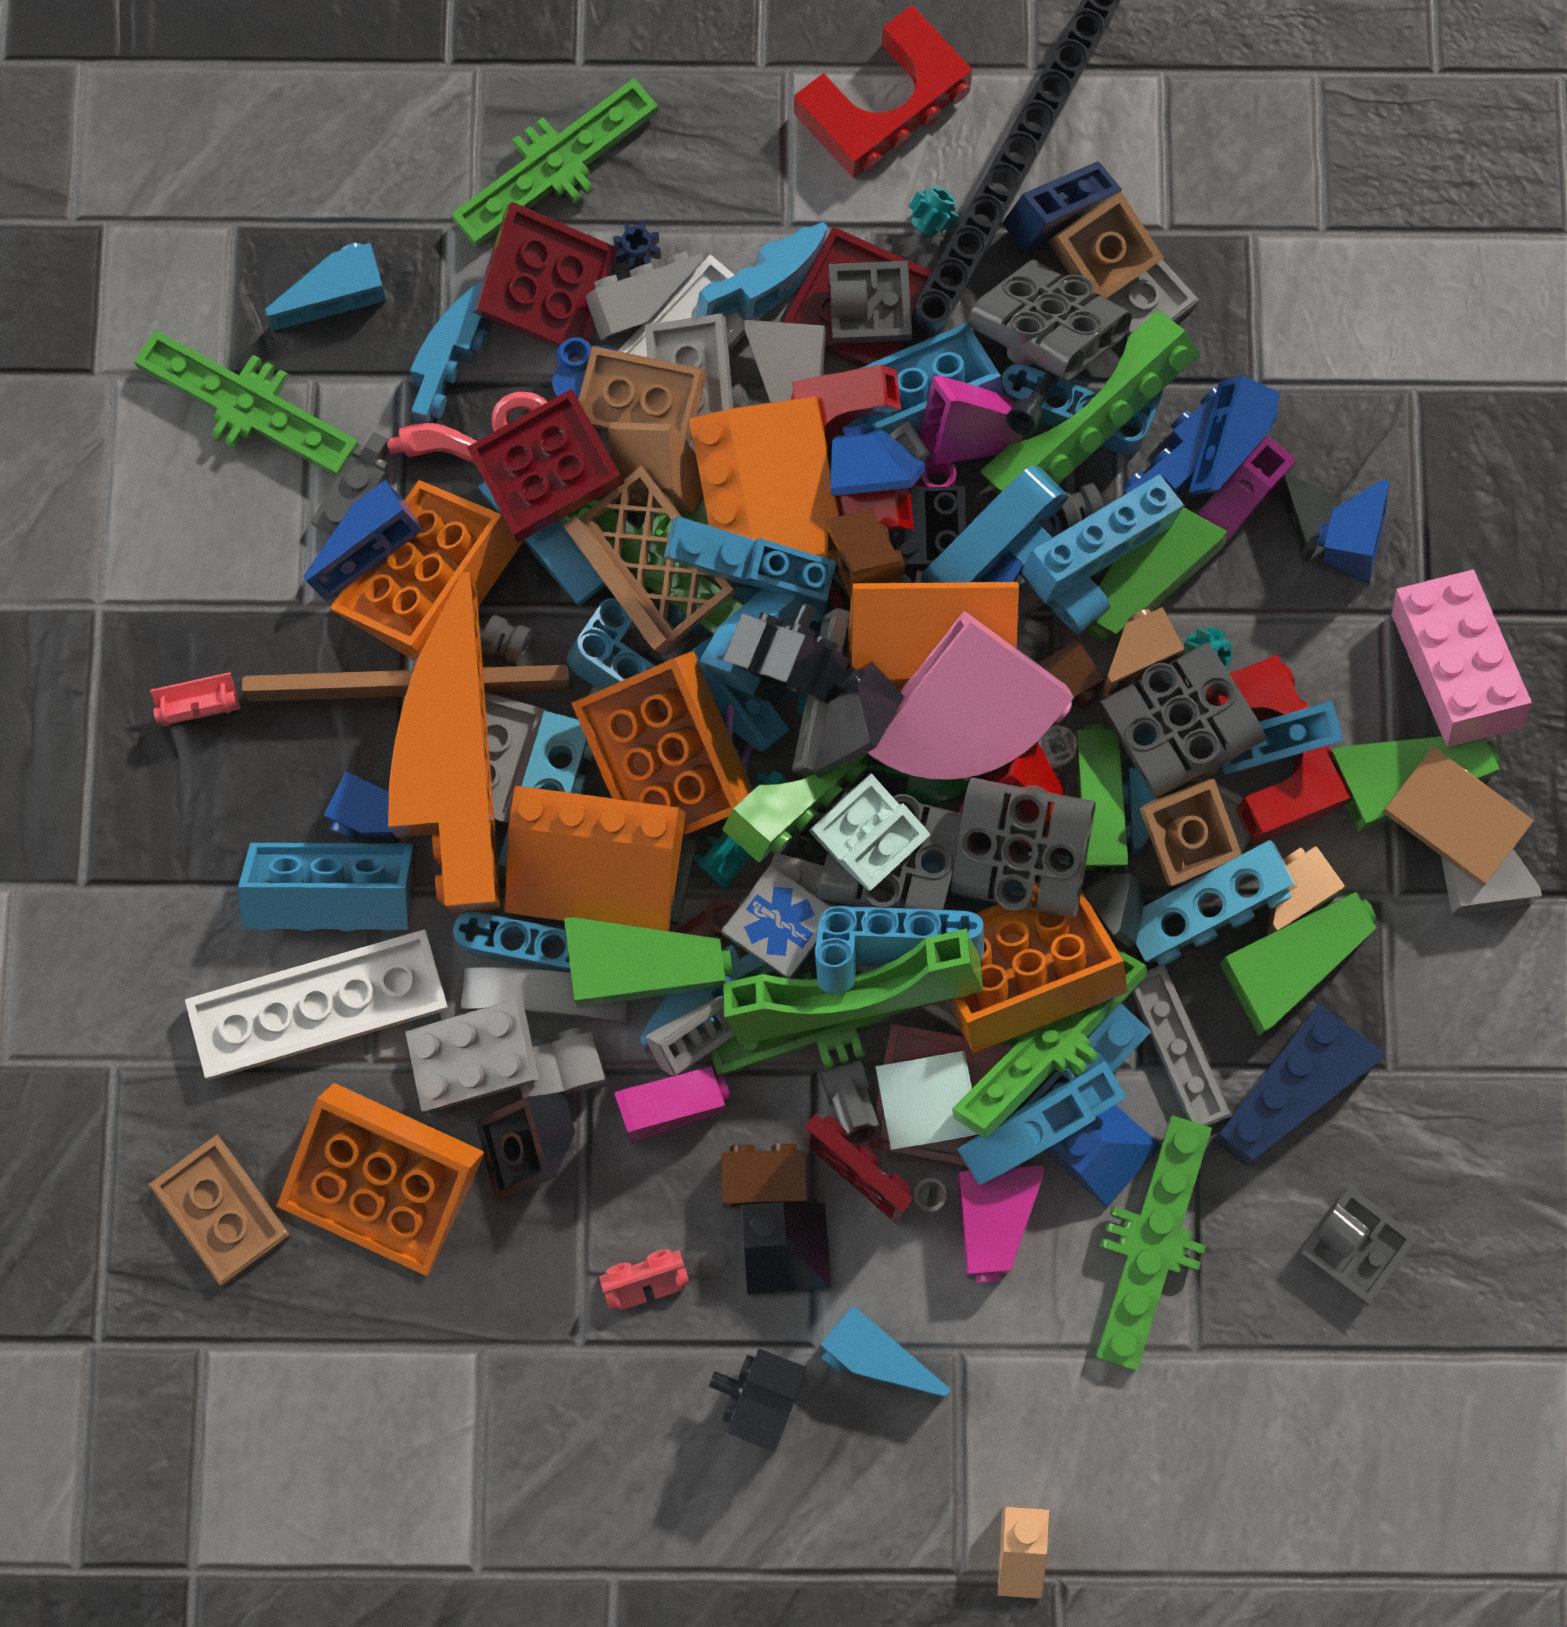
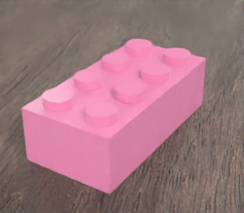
(1460, 658)

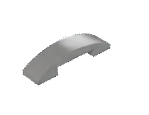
(539, 989)

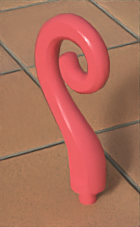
(434, 437)

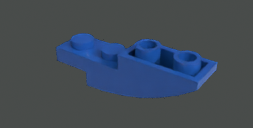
(1186, 439)

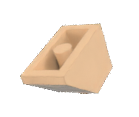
(1315, 886)
(1023, 1552)

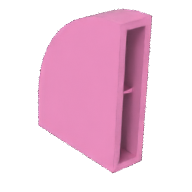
(971, 707)

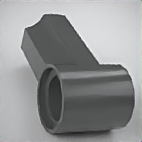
(848, 1092)

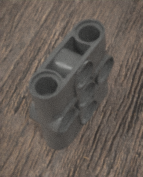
(1050, 320)
(1205, 679)
(977, 866)
(925, 889)

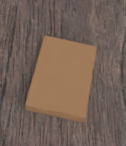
(640, 390)
(1458, 816)
(219, 1210)

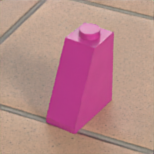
(965, 422)
(671, 1102)
(995, 1219)

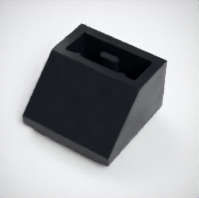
(937, 522)

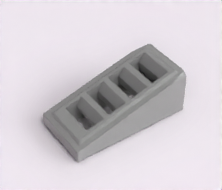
(686, 1024)

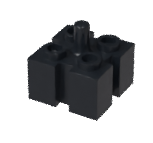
(787, 654)
(760, 1397)

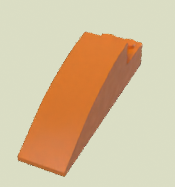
(443, 759)

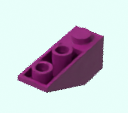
(1248, 487)

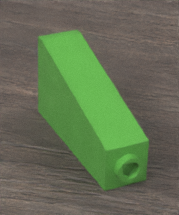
(1155, 571)
(1380, 769)
(1100, 780)
(1290, 962)
(639, 963)

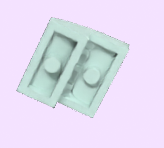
(869, 832)
(921, 1097)

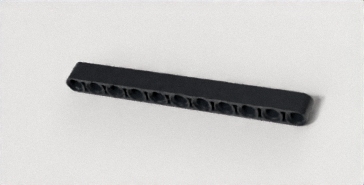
(1011, 171)

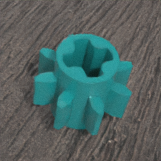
(933, 211)
(1215, 638)

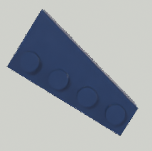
(1304, 1076)

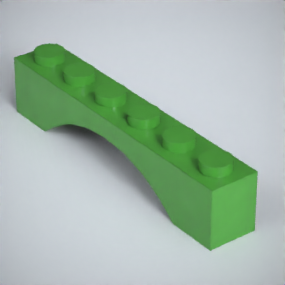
(1149, 363)
(773, 812)
(931, 972)

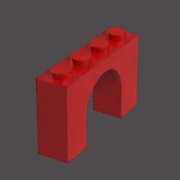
(863, 137)
(850, 397)
(1314, 785)

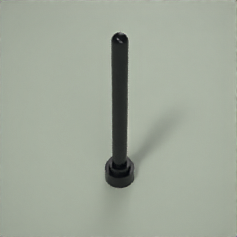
(1027, 413)

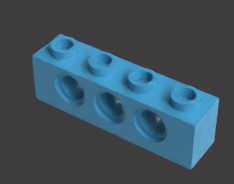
(1102, 538)

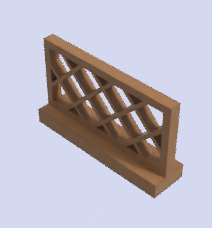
(618, 574)

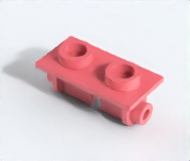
(195, 699)
(628, 1280)

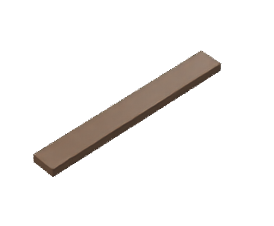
(395, 683)

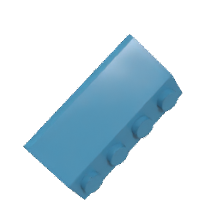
(951, 355)
(327, 886)

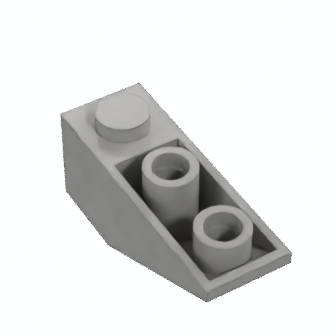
(634, 300)

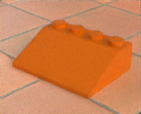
(767, 472)
(410, 587)
(905, 621)
(665, 742)
(592, 858)
(1037, 973)
(379, 1178)

